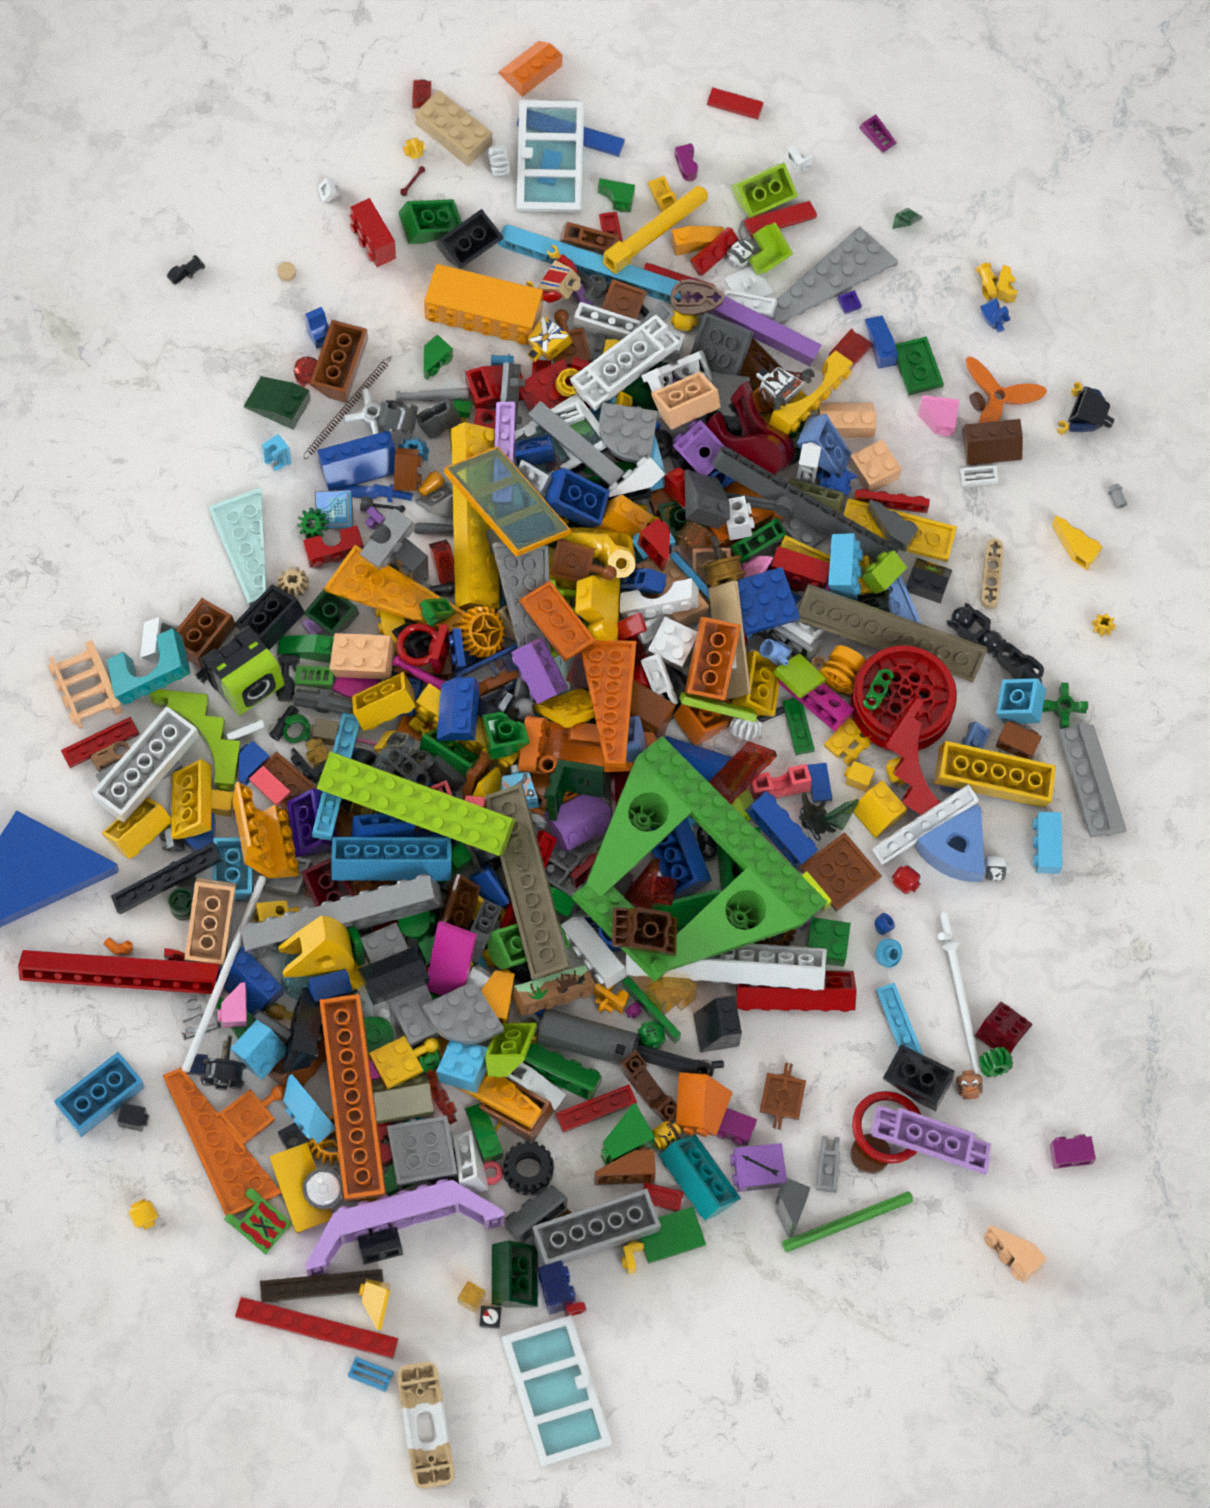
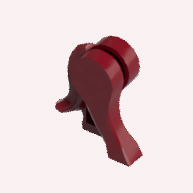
(762, 442)

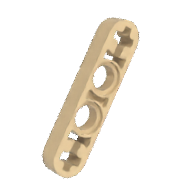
(992, 573)

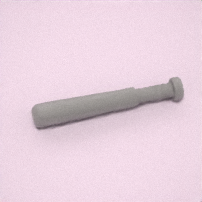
(442, 394)

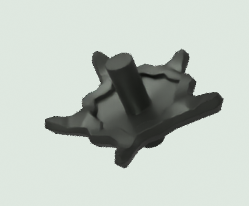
(811, 818)

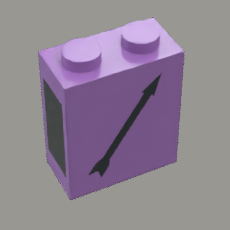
(758, 1167)

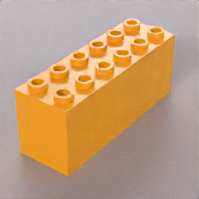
(483, 304)

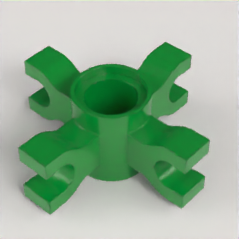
(1079, 707)

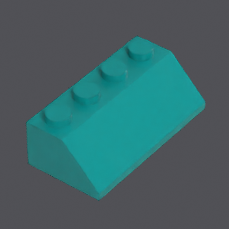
(699, 1176)

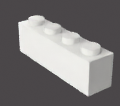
(593, 951)

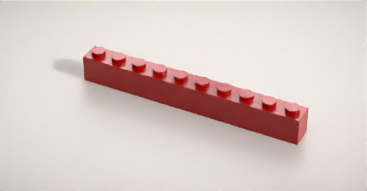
(118, 972)

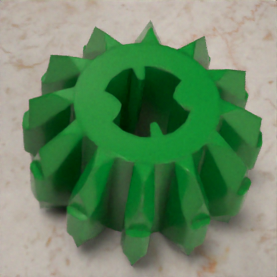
(306, 523)
(995, 1062)

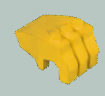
(1004, 290)

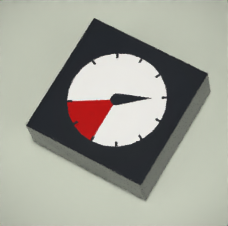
(490, 1317)

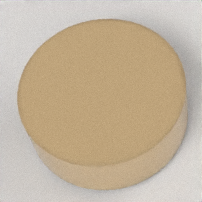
(286, 271)

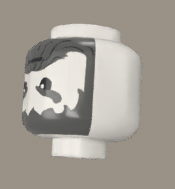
(740, 253)
(996, 868)

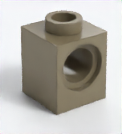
(325, 730)

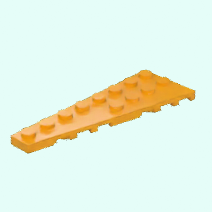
(384, 589)

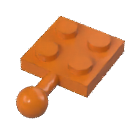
(249, 1115)

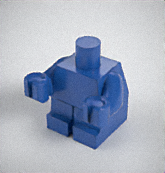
(993, 314)

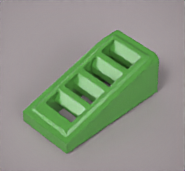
(314, 683)

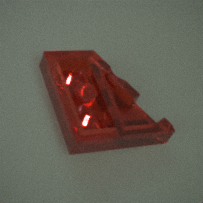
(441, 1098)

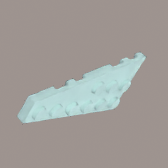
(242, 534)

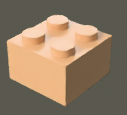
(875, 466)

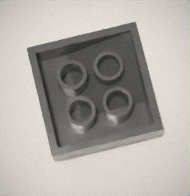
(408, 560)

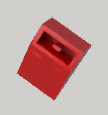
(485, 385)

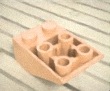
(1016, 1252)

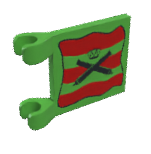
(261, 1224)

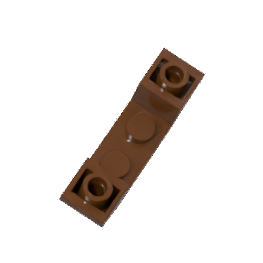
(647, 1088)

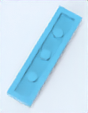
(897, 1017)

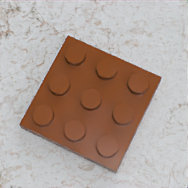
(841, 871)

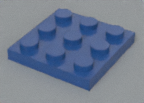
(766, 601)

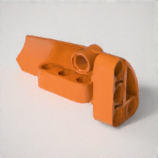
(553, 742)

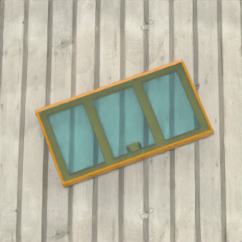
(507, 501)

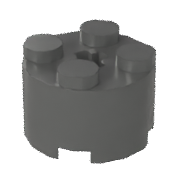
(398, 416)

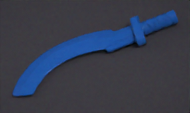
(378, 490)

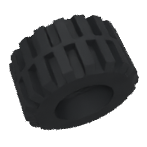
(528, 1151)

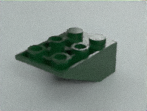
(642, 392)

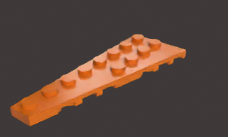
(610, 684)
(221, 1152)

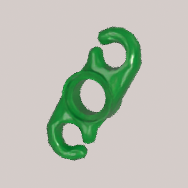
(878, 680)

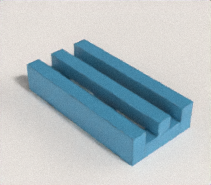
(354, 1367)

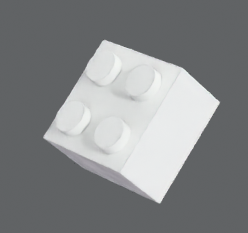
(673, 643)

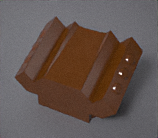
(644, 930)

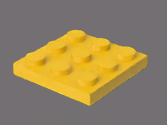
(567, 708)

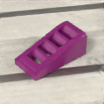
(874, 120)

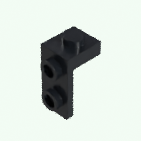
(314, 774)

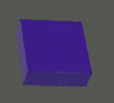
(849, 302)

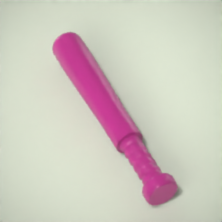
(418, 673)

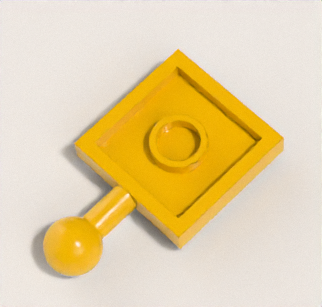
(398, 1061)

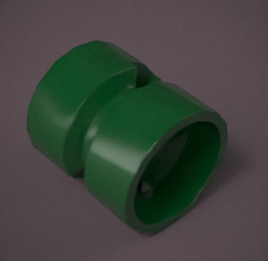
(181, 903)

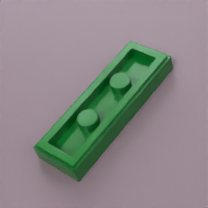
(798, 726)

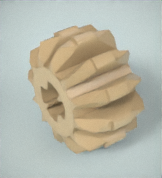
(296, 577)

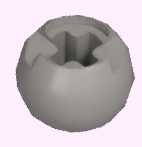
(524, 709)

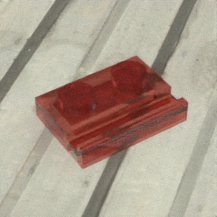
(853, 347)

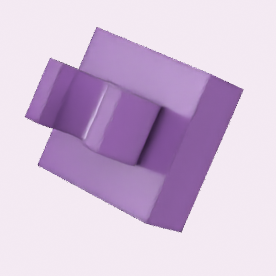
(375, 519)

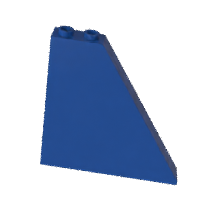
(43, 867)

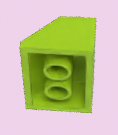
(764, 190)
(509, 1048)

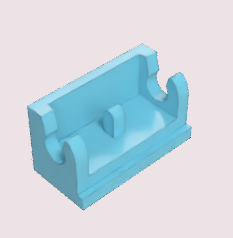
(276, 450)

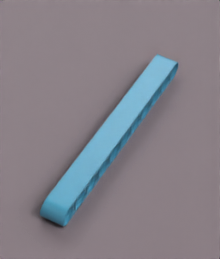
(586, 261)

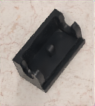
(380, 1245)

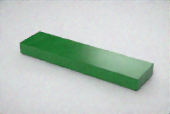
(651, 1009)

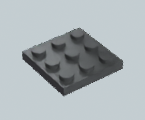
(722, 343)

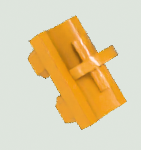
(609, 1001)

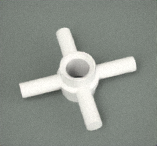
(364, 415)

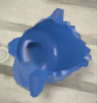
(833, 482)

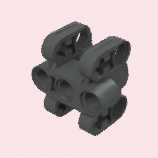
(401, 763)

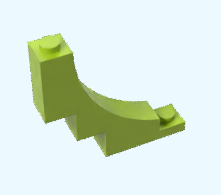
(194, 709)

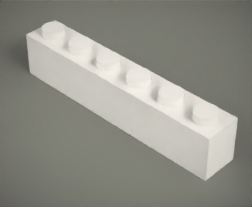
(613, 325)

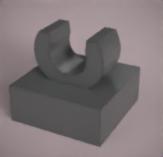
(172, 844)

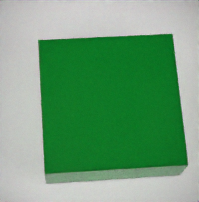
(463, 407)

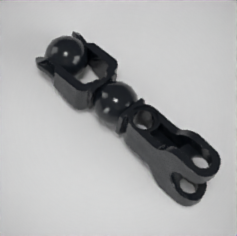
(1016, 663)

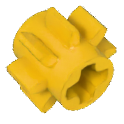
(414, 148)
(1106, 626)

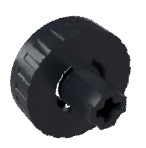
(501, 704)

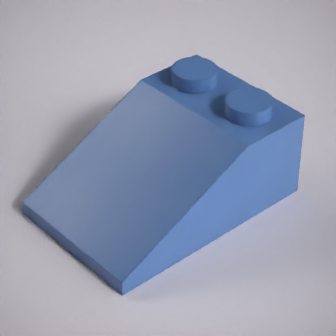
(834, 451)

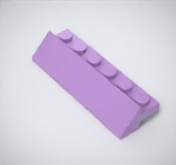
(931, 1138)

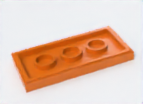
(557, 621)

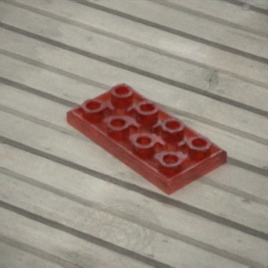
(742, 770)

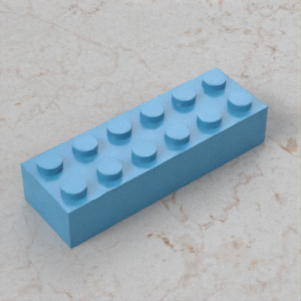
(390, 858)

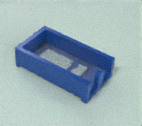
(491, 667)

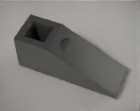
(894, 528)
(483, 926)

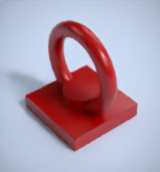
(437, 650)

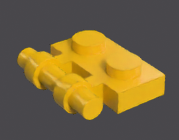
(844, 738)

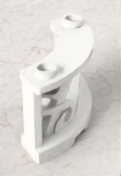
(689, 363)

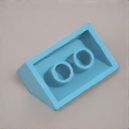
(306, 1111)

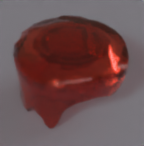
(304, 370)

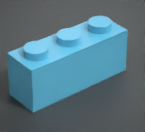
(1047, 842)

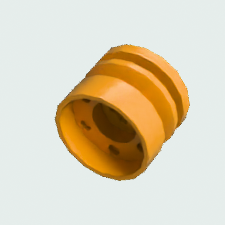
(842, 669)

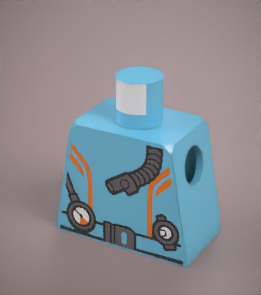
(525, 779)

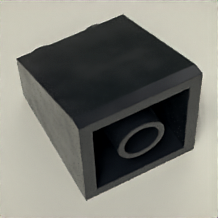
(718, 1025)

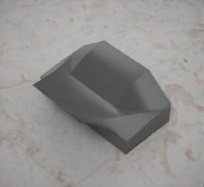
(443, 771)

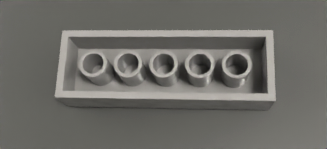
(407, 1006)
(596, 1228)

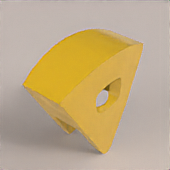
(323, 949)

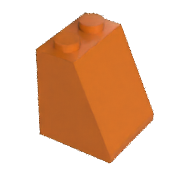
(700, 1104)

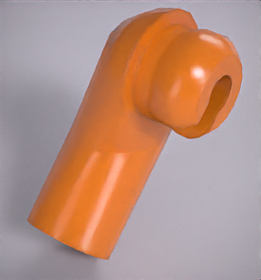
(119, 949)

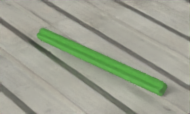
(847, 1221)

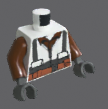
(781, 386)

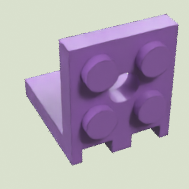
(692, 440)

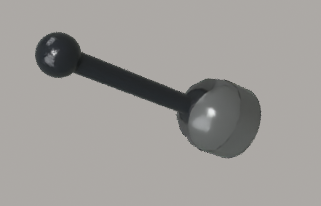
(367, 502)

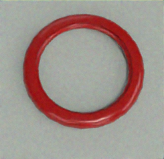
(857, 1126)

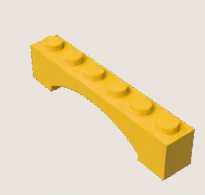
(790, 416)

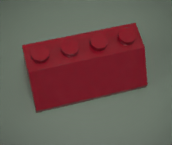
(323, 888)

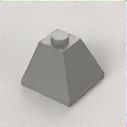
(439, 501)

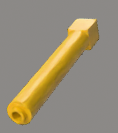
(621, 253)

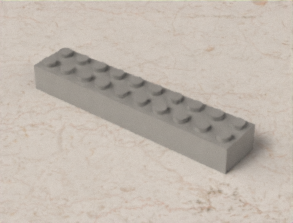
(361, 911)

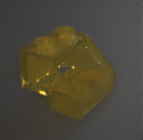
(672, 992)

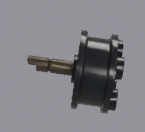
(223, 1072)

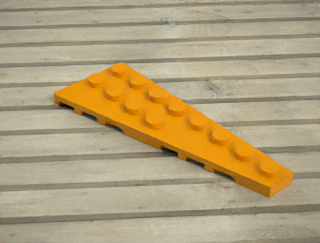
(499, 1094)

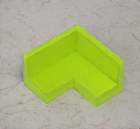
(773, 249)

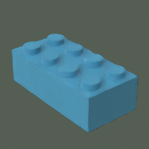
(99, 1094)

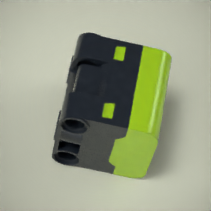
(243, 671)

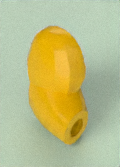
(611, 547)

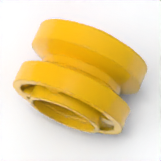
(561, 386)

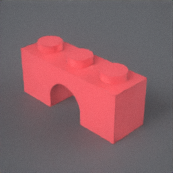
(795, 781)

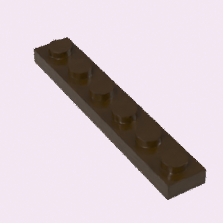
(316, 1285)

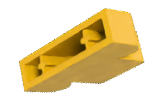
(599, 605)

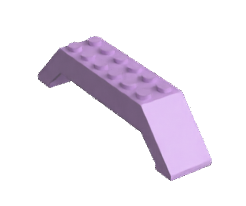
(400, 1212)

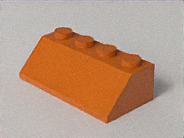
(712, 658)

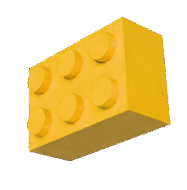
(383, 701)

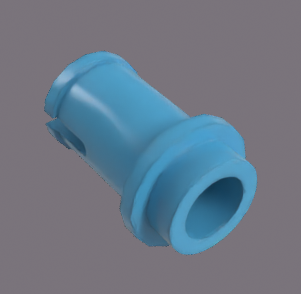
(499, 360)

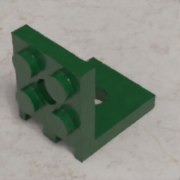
(568, 778)

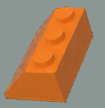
(532, 67)

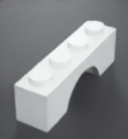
(680, 597)

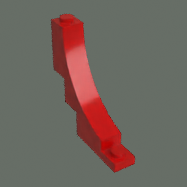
(904, 742)

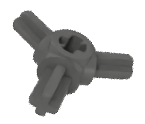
(594, 285)

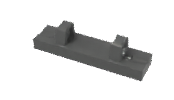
(510, 386)

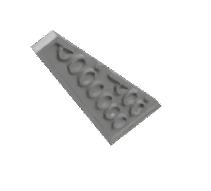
(844, 267)
(520, 577)

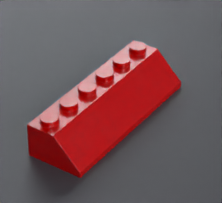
(838, 994)

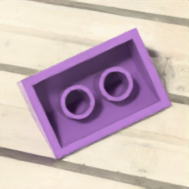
(539, 670)
(580, 821)

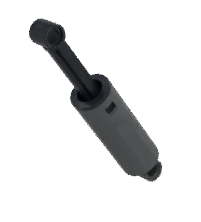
(605, 1042)

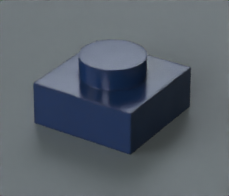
(197, 1067)

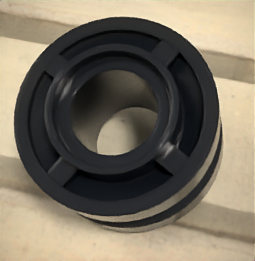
(666, 439)

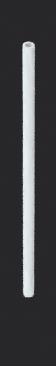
(223, 975)

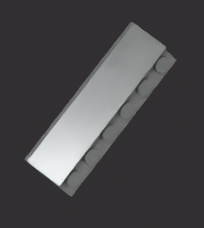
(1091, 780)

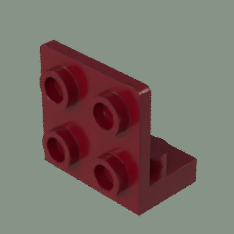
(1003, 1028)

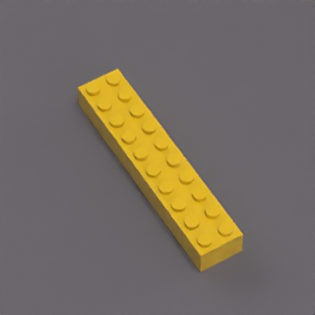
(473, 563)

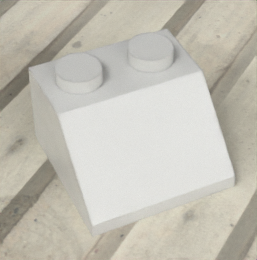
(152, 628)

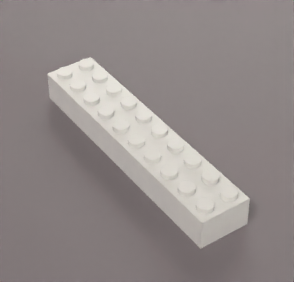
(755, 966)

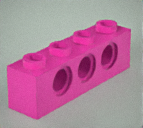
(825, 705)

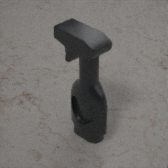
(287, 692)

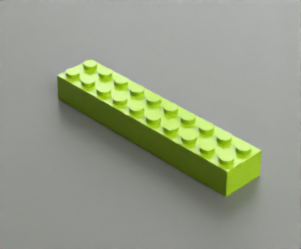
(416, 803)

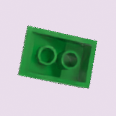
(428, 219)

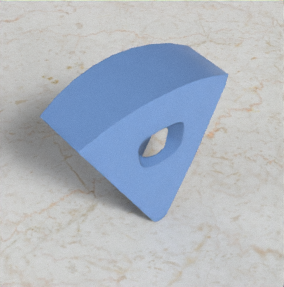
(956, 846)

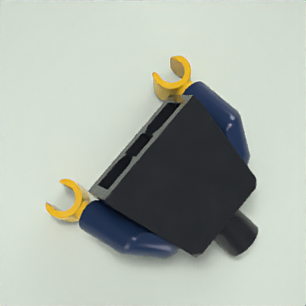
(1088, 411)

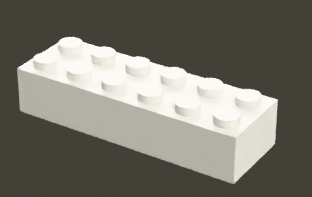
(145, 764)

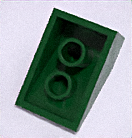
(278, 401)

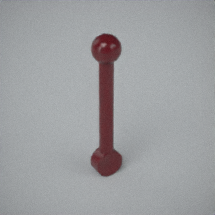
(403, 191)

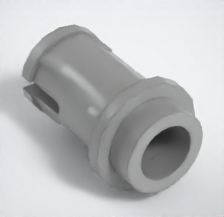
(1117, 495)

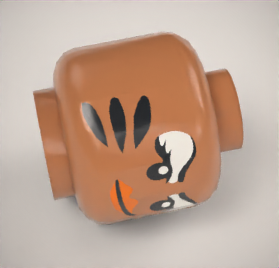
(969, 1084)

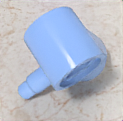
(775, 651)

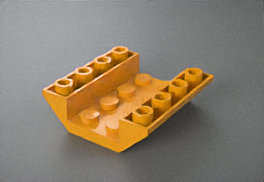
(264, 836)

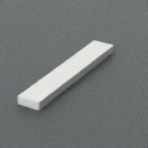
(925, 823)

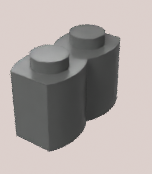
(438, 418)

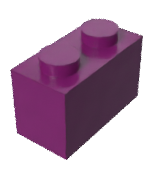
(736, 1127)
(1072, 1152)

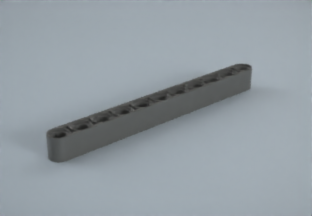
(805, 508)

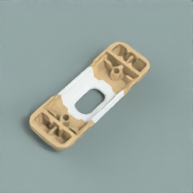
(421, 1393)

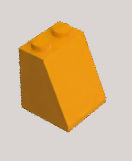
(624, 516)
(499, 992)

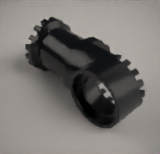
(178, 273)

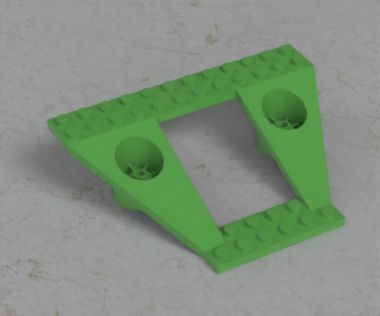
(764, 896)

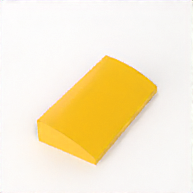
(191, 800)
(291, 1170)

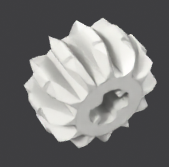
(499, 160)
(746, 729)

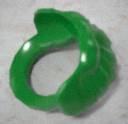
(305, 734)

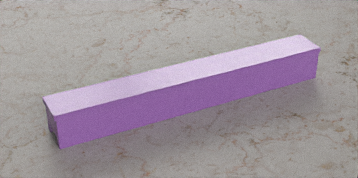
(765, 329)

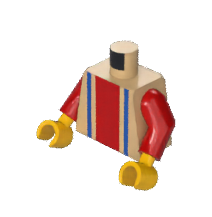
(560, 279)

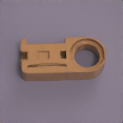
(108, 755)

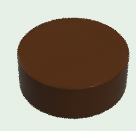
(977, 401)

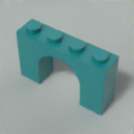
(170, 668)

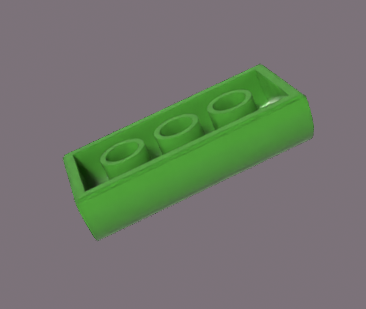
(507, 947)

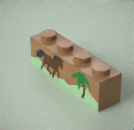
(553, 990)

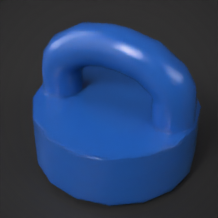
(884, 923)

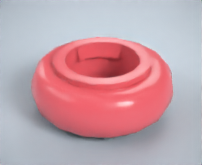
(493, 1164)

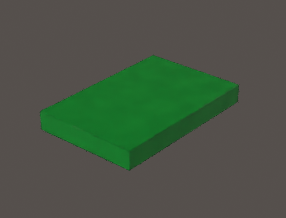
(918, 366)
(677, 1235)

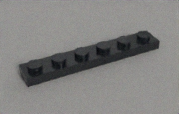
(166, 878)

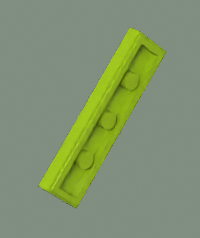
(718, 706)

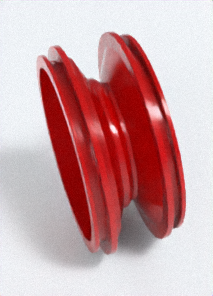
(905, 663)

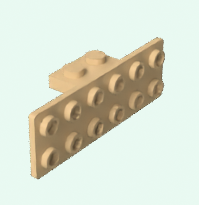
(726, 607)

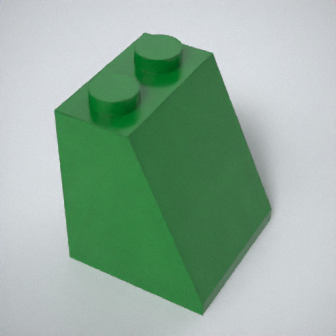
(628, 1135)

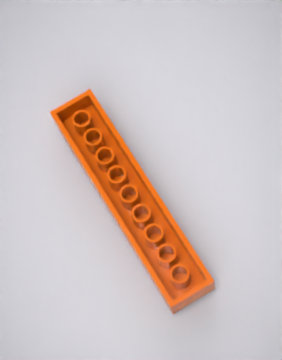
(353, 1098)

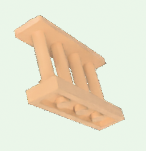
(97, 670)

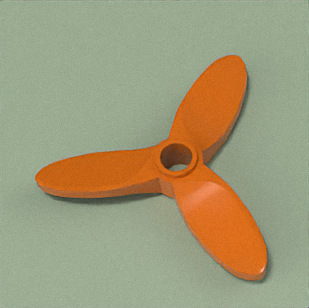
(1013, 395)

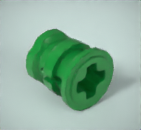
(430, 1061)

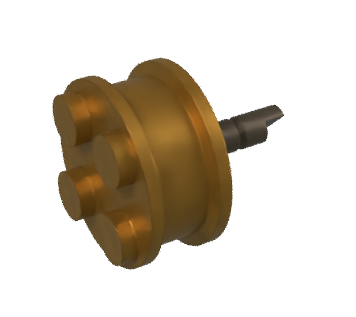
(722, 568)

